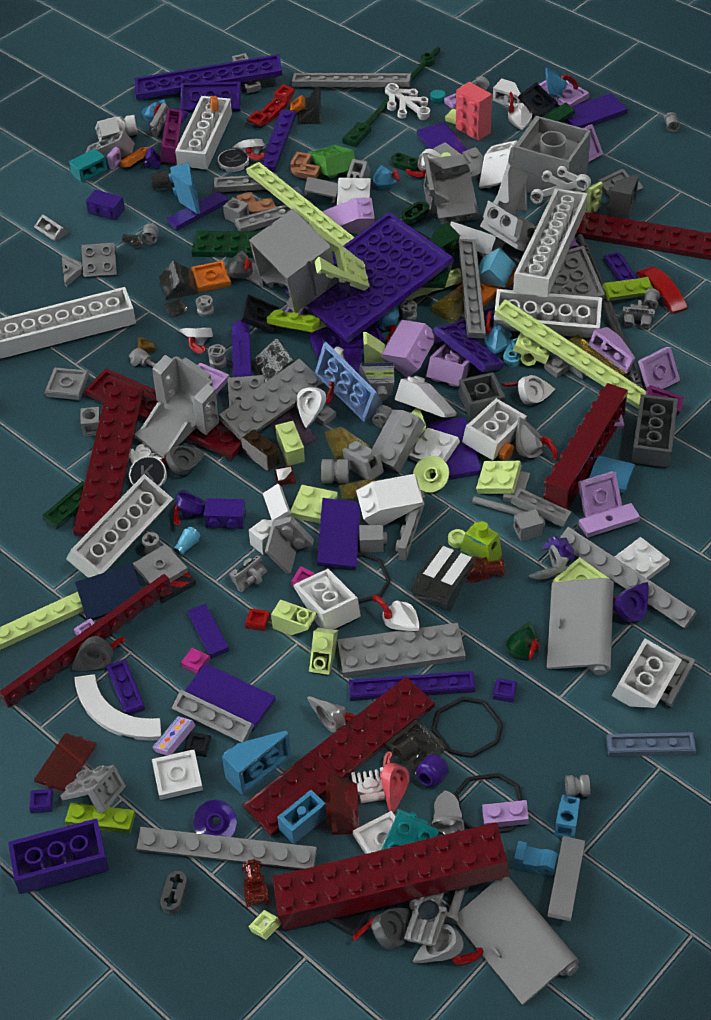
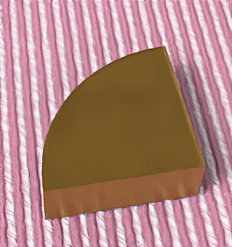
(146, 345)

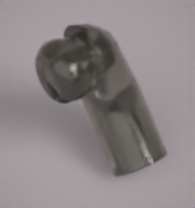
(135, 240)

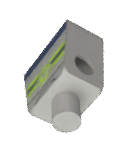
(379, 377)

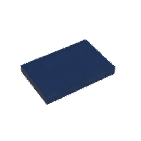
(107, 590)

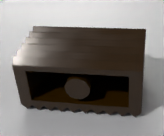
(260, 450)

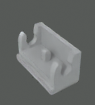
(321, 187)

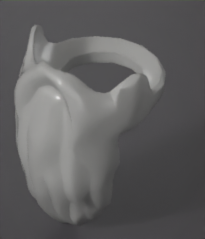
(558, 563)
(447, 814)

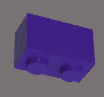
(105, 205)
(225, 513)

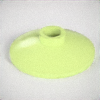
(424, 470)

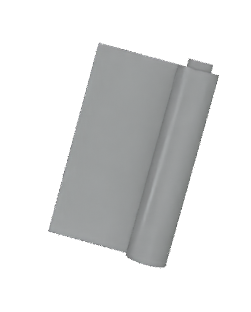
(581, 625)
(516, 939)

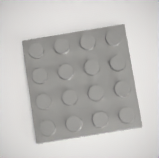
(577, 276)

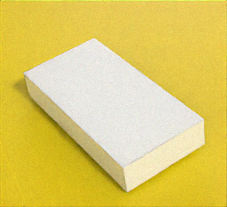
(276, 503)

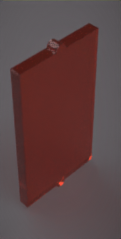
(65, 762)

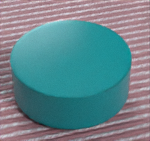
(437, 96)

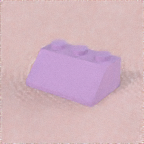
(409, 346)

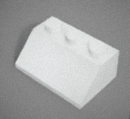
(485, 242)
(646, 676)

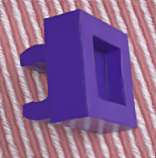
(152, 159)

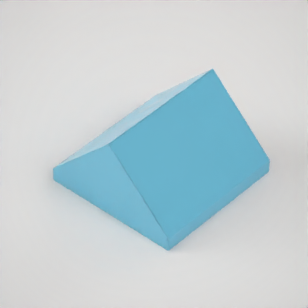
(496, 268)

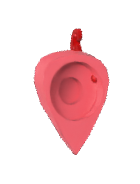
(394, 781)

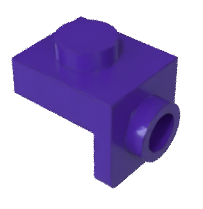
(562, 546)

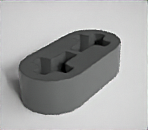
(178, 893)

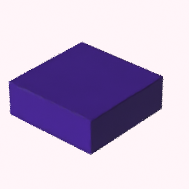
(504, 690)
(41, 801)

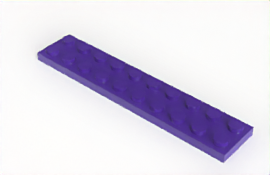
(235, 71)

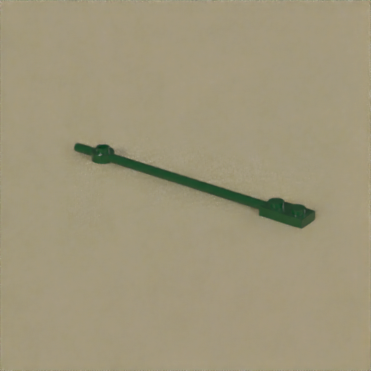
(361, 130)

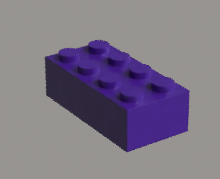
(58, 856)

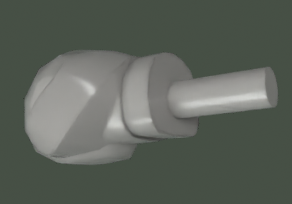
(141, 357)

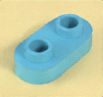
(510, 357)

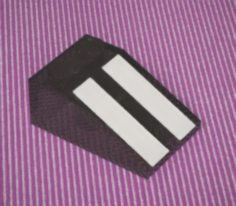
(442, 577)

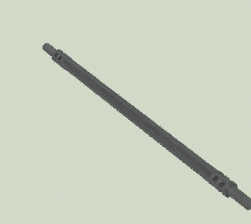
(611, 315)

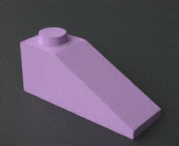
(612, 347)

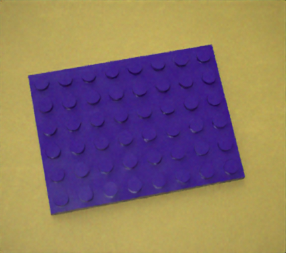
(396, 266)

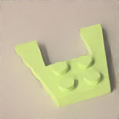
(349, 266)

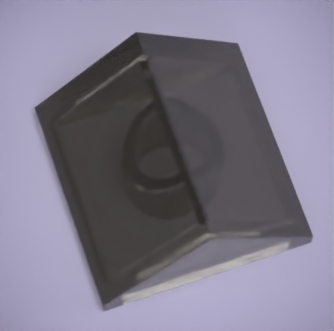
(313, 109)
(177, 281)

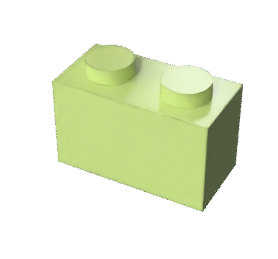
(290, 443)

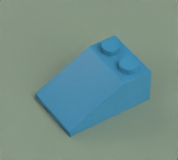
(184, 186)
(255, 759)

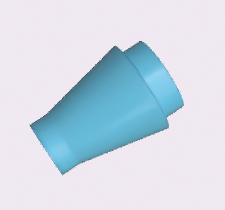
(187, 540)

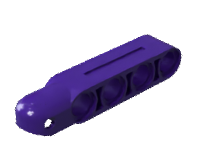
(241, 349)

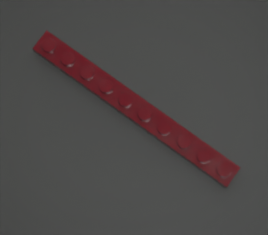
(66, 654)

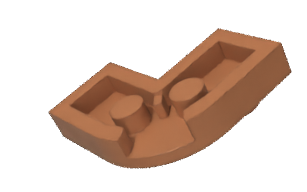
(301, 168)
(256, 206)

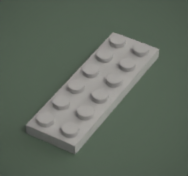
(269, 400)
(401, 650)

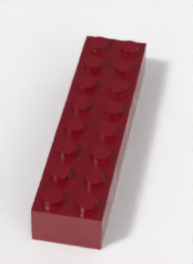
(587, 444)

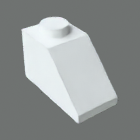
(502, 90)
(107, 128)
(259, 535)

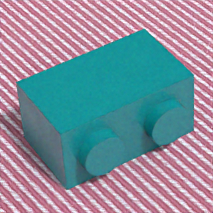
(88, 165)

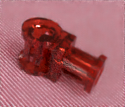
(484, 568)
(254, 886)

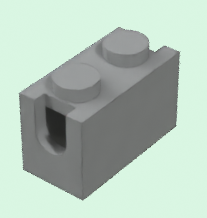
(363, 460)

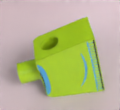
(482, 542)

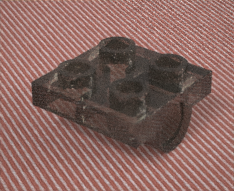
(272, 360)
(414, 744)

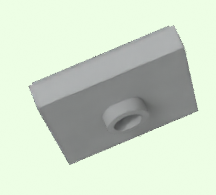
(67, 383)
(160, 562)

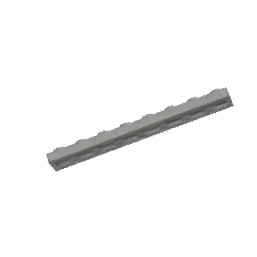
(350, 79)
(471, 288)
(627, 578)
(226, 848)

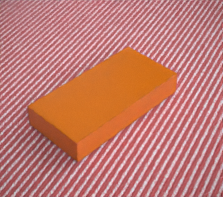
(134, 157)

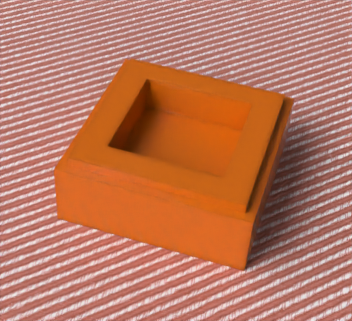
(297, 104)

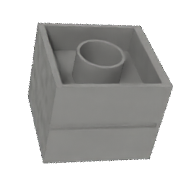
(547, 147)
(287, 256)

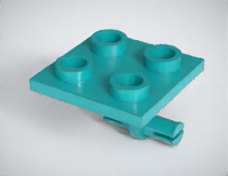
(408, 829)

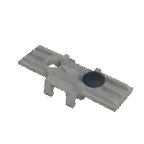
(430, 917)

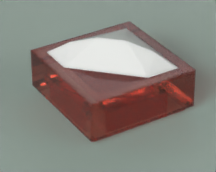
(284, 475)

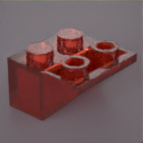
(342, 805)

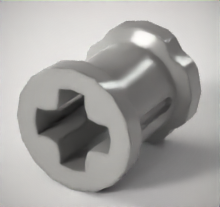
(671, 121)
(651, 297)
(150, 541)

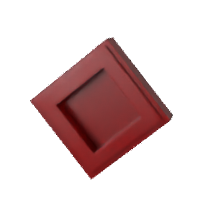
(257, 619)

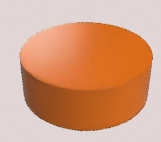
(213, 103)
(506, 452)

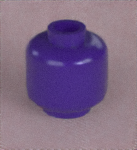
(432, 771)

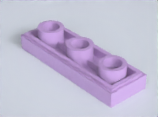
(609, 520)

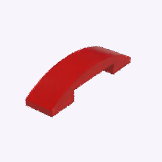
(273, 108)
(668, 290)

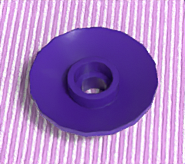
(208, 811)

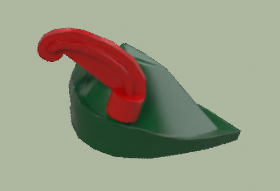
(523, 643)

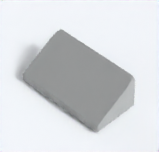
(50, 228)

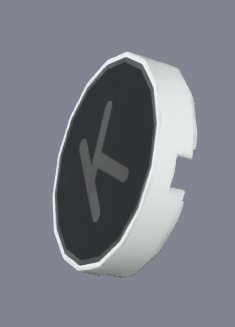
(233, 160)
(151, 467)

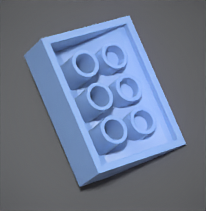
(348, 383)

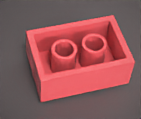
(473, 111)

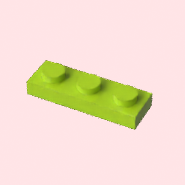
(626, 288)
(294, 320)
(111, 820)

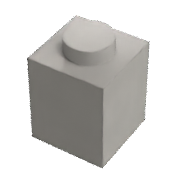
(528, 525)
(372, 538)

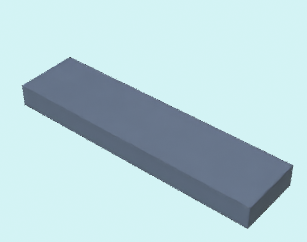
(651, 744)

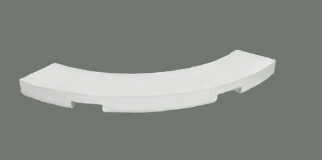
(109, 717)

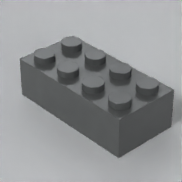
(655, 430)

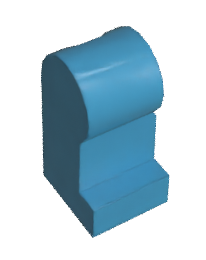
(567, 817)
(535, 860)

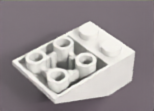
(495, 164)

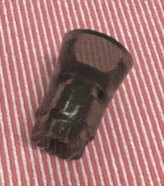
(161, 180)

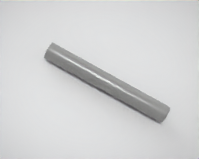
(497, 506)

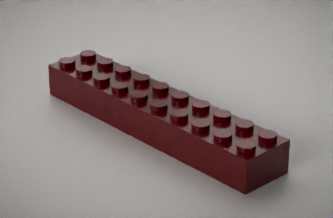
(390, 876)

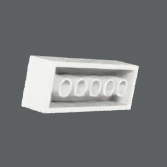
(203, 133)
(560, 312)
(119, 528)

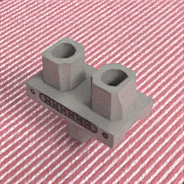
(638, 313)
(250, 573)

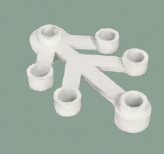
(393, 91)
(576, 183)

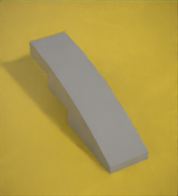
(566, 878)

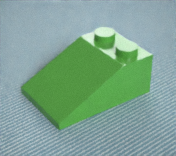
(333, 159)

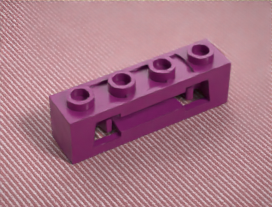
(170, 135)

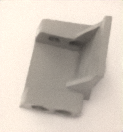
(450, 189)
(501, 215)
(184, 404)

